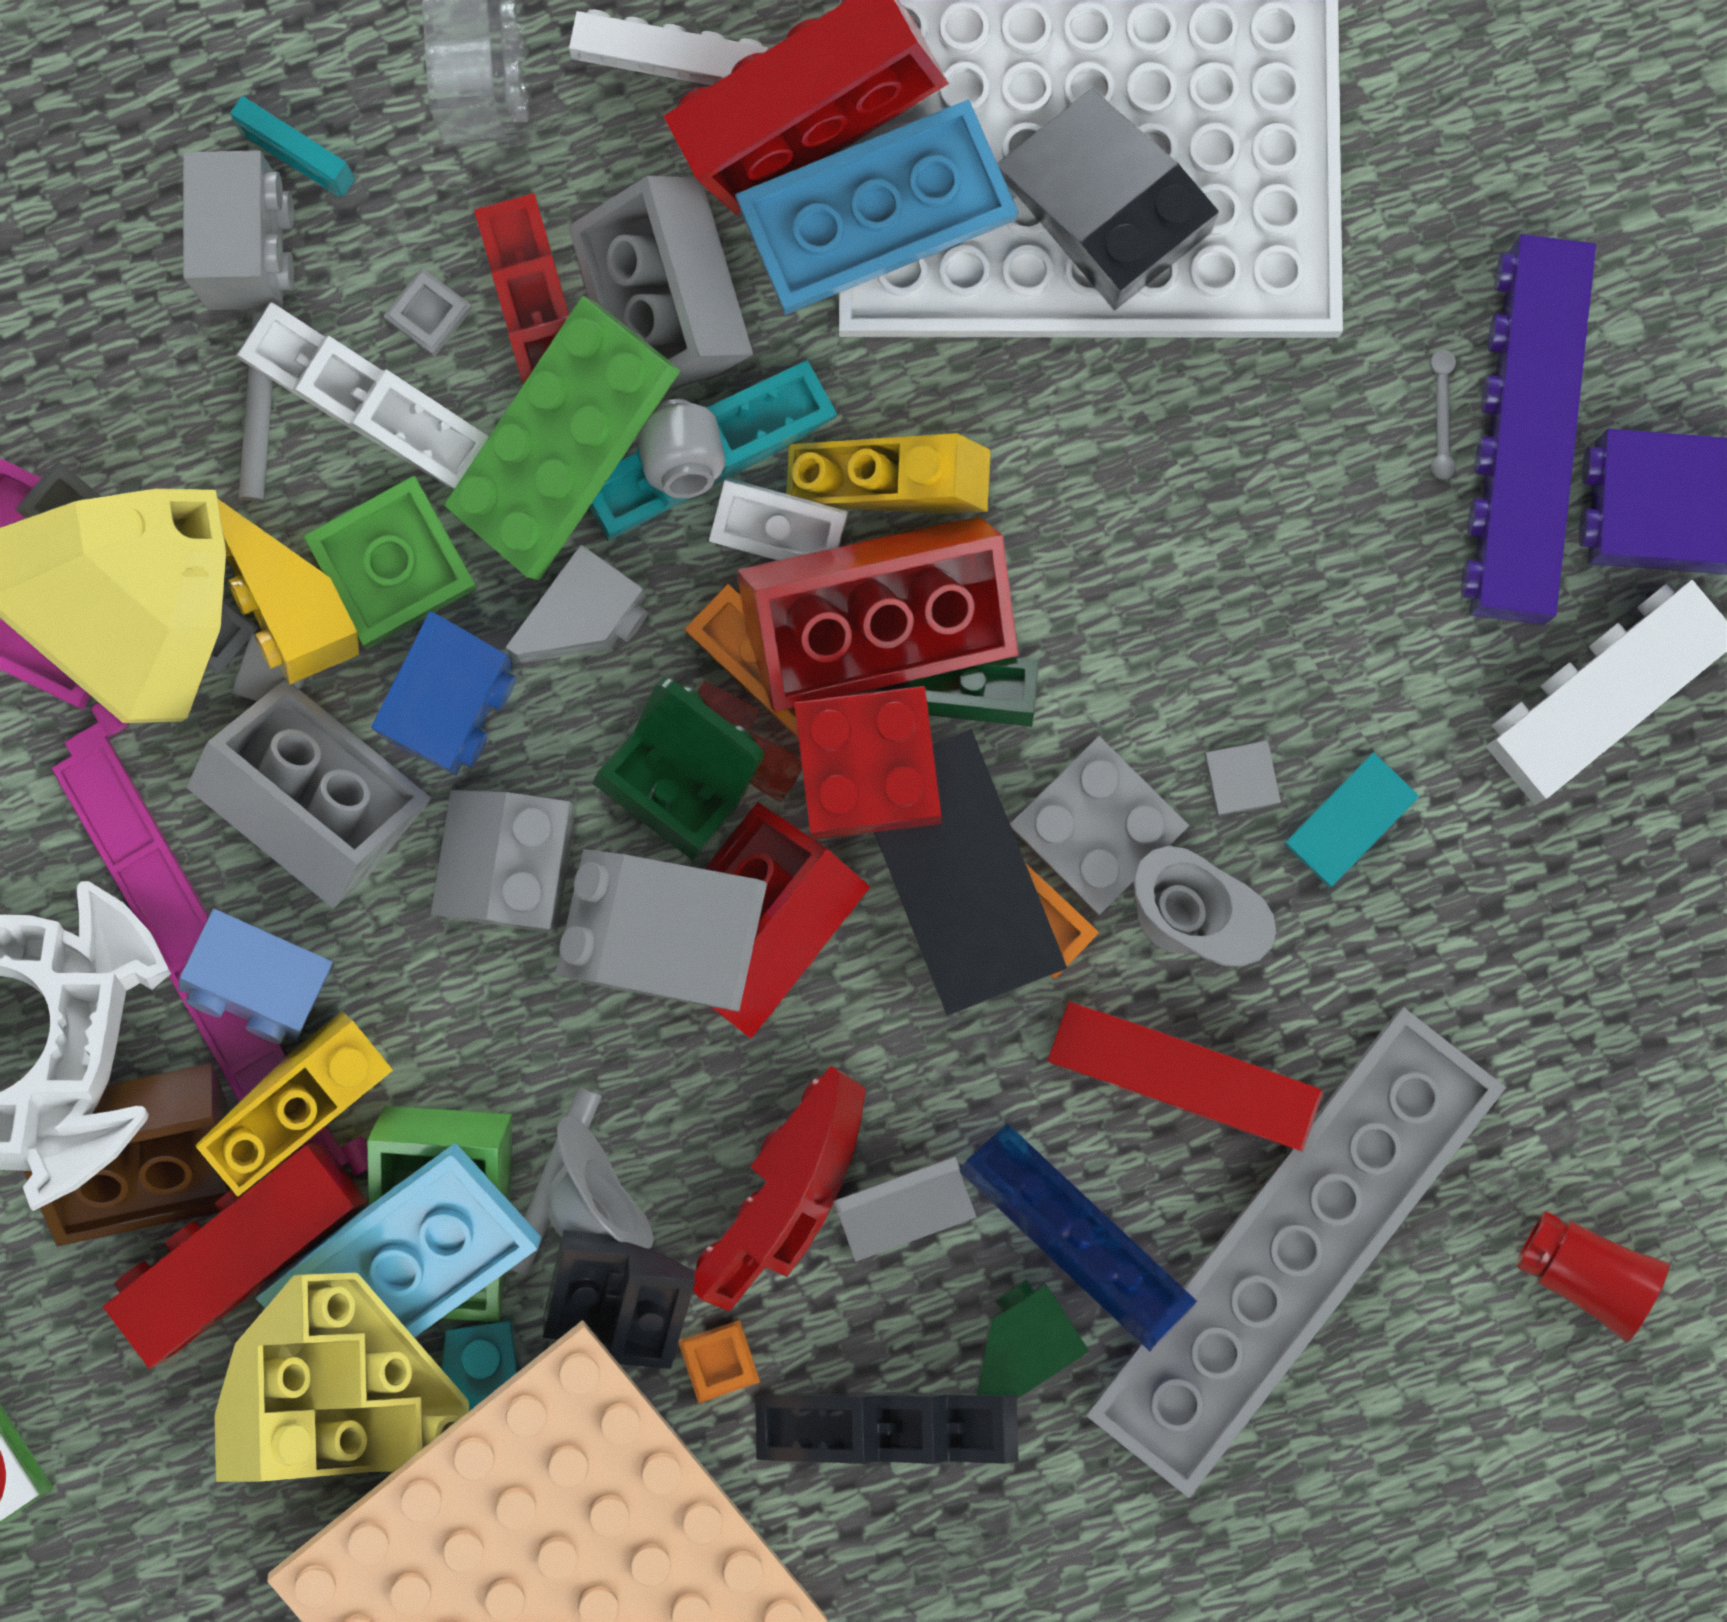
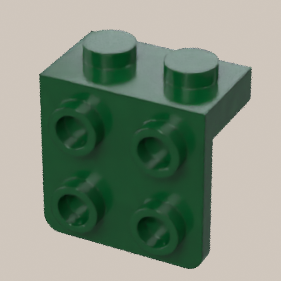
(681, 768)

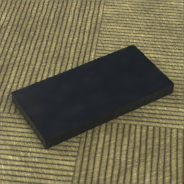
(970, 888)

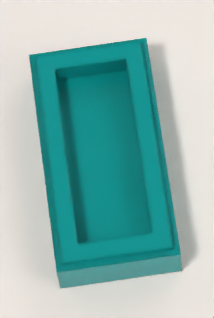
(292, 147)
(1351, 820)

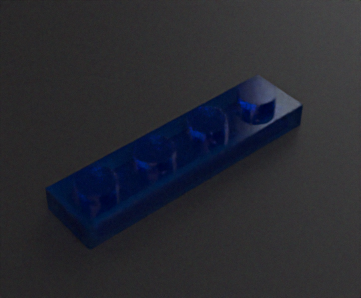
(1078, 1237)

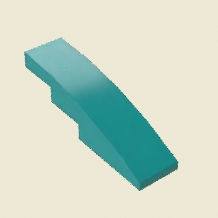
(750, 428)

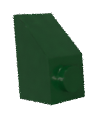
(1026, 1342)

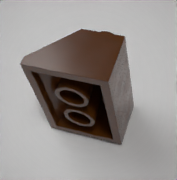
(159, 1171)

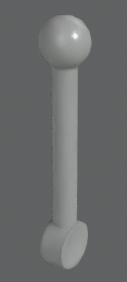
(1442, 364)

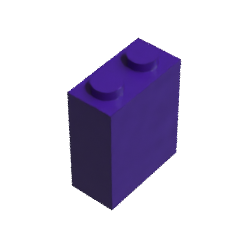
(1656, 501)

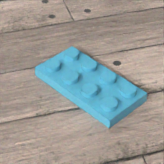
(424, 1242)

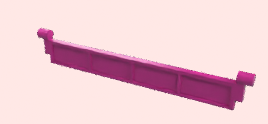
(165, 902)

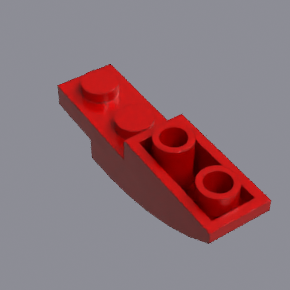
(803, 1175)

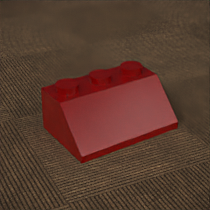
(801, 909)

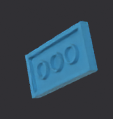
(876, 207)

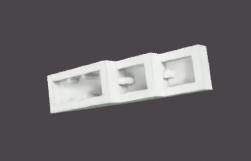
(361, 395)

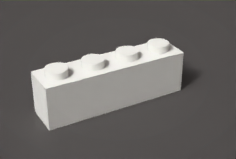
(1612, 692)

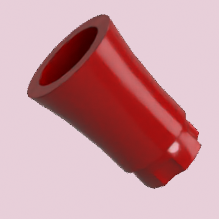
(1594, 1273)

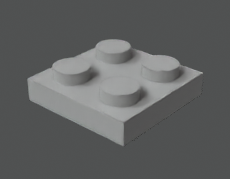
(1097, 825)

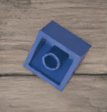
(445, 695)

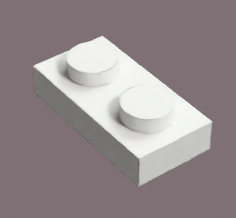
(774, 522)

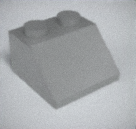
(504, 859)

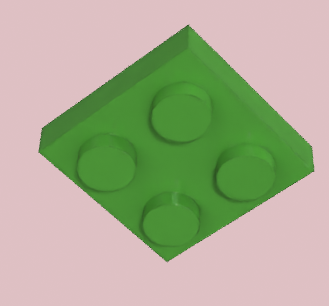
(390, 562)

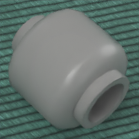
(681, 449)

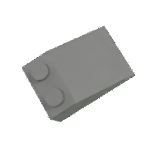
(661, 929)

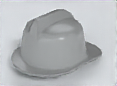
(1200, 909)
(588, 1193)

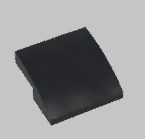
(624, 1296)

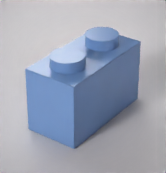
(253, 978)

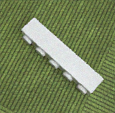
(655, 49)

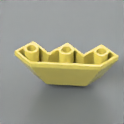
(121, 595)
(310, 1366)

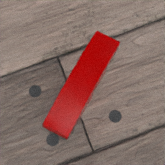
(523, 277)
(1185, 1076)

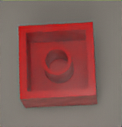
(868, 763)

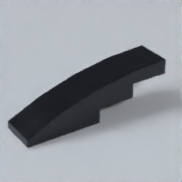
(887, 1427)

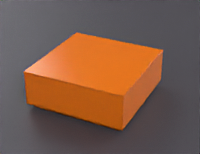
(719, 1361)

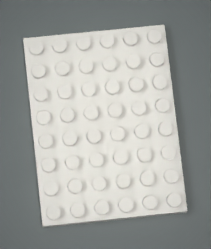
(1220, 85)

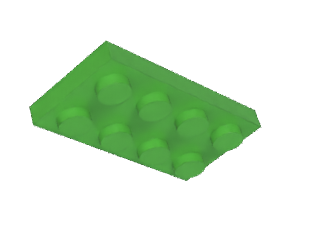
(561, 438)

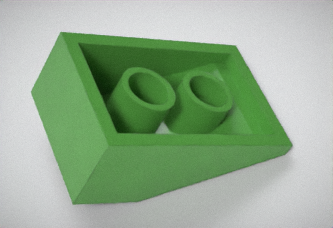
(412, 1137)

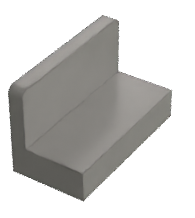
(905, 1208)

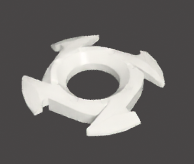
(85, 980)

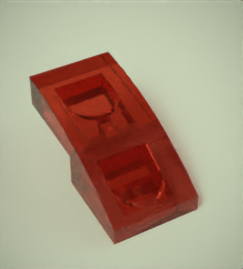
(779, 767)

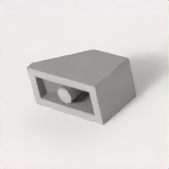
(581, 612)

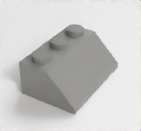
(664, 275)
(307, 792)

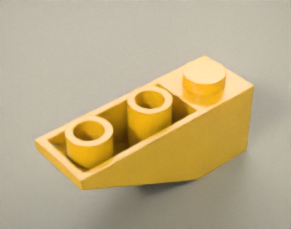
(893, 474)
(292, 600)
(293, 1102)

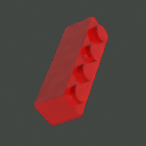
(232, 1254)

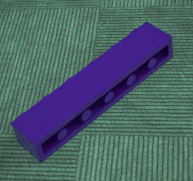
(1531, 429)

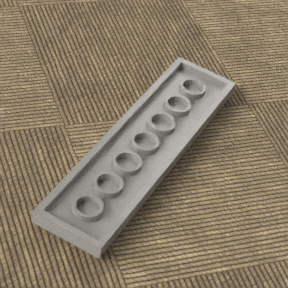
(1297, 1251)

